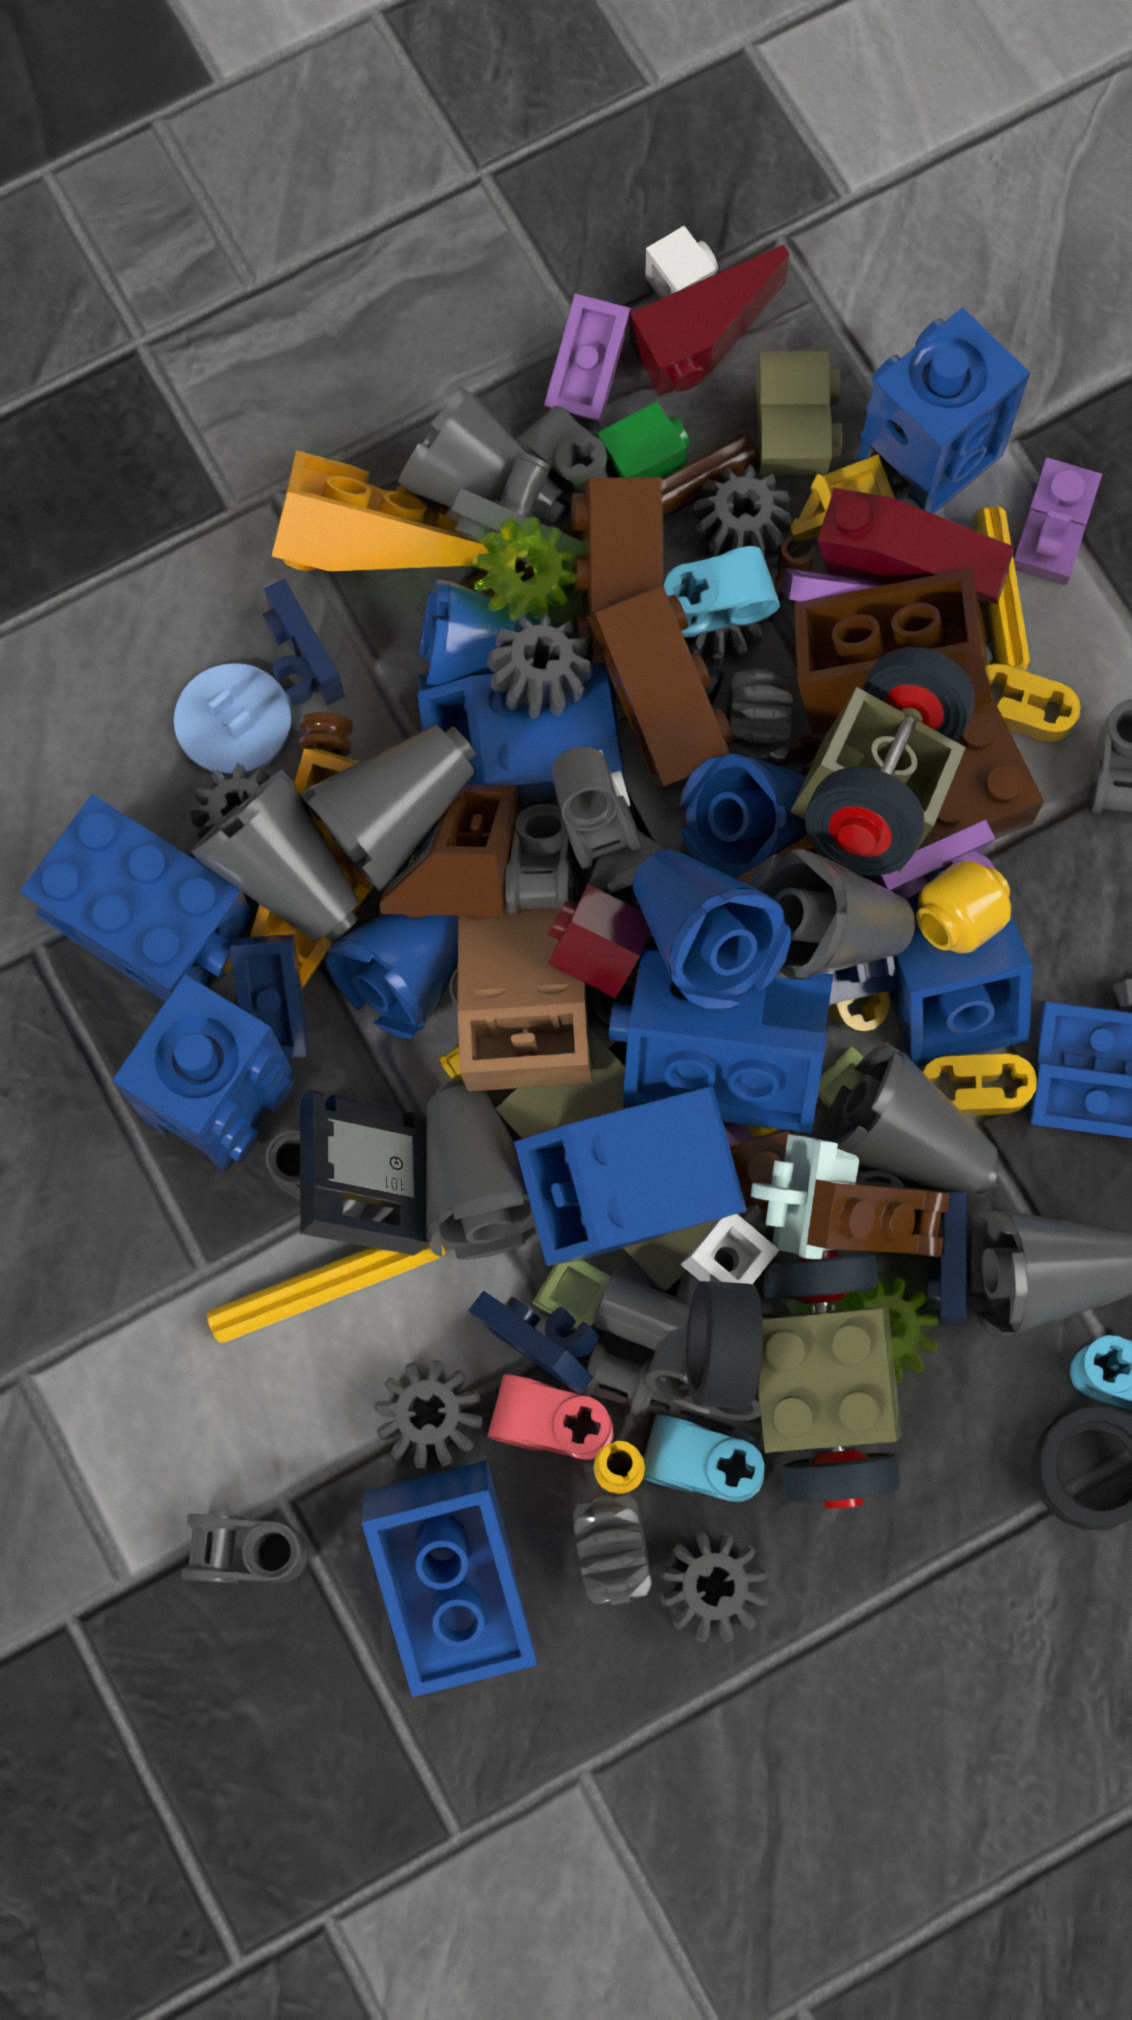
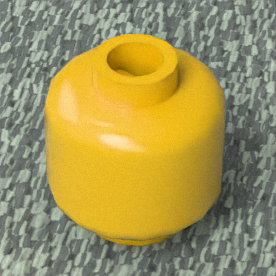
(963, 907)

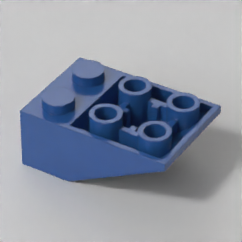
(511, 744)
(630, 1176)

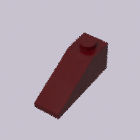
(696, 327)
(897, 543)

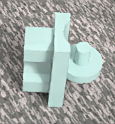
(793, 1189)

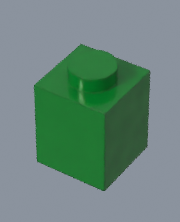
(645, 444)

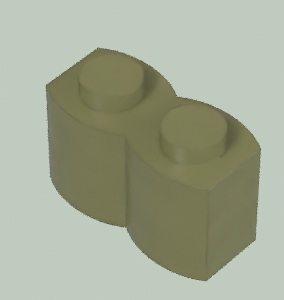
(795, 413)

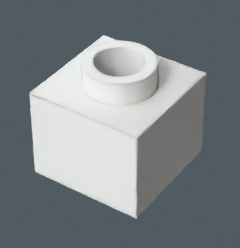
(678, 263)
(745, 1244)

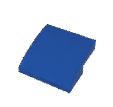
(1084, 1070)

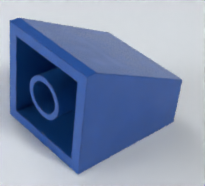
(962, 1001)

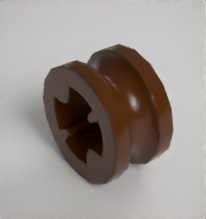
(326, 732)

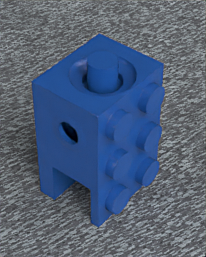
(952, 402)
(137, 901)
(755, 1055)
(206, 1073)

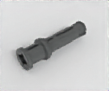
(626, 1384)

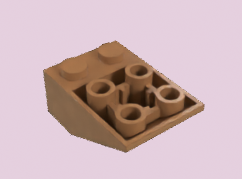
(515, 1011)

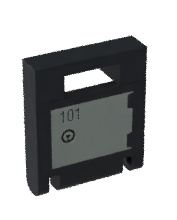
(365, 1157)

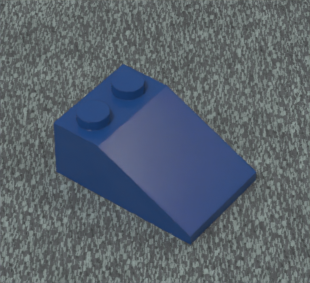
(448, 1578)

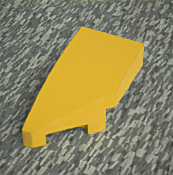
(862, 476)

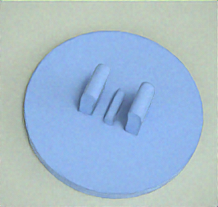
(232, 718)

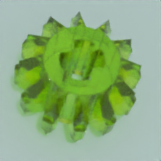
(547, 562)
(905, 1321)

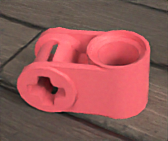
(538, 1418)

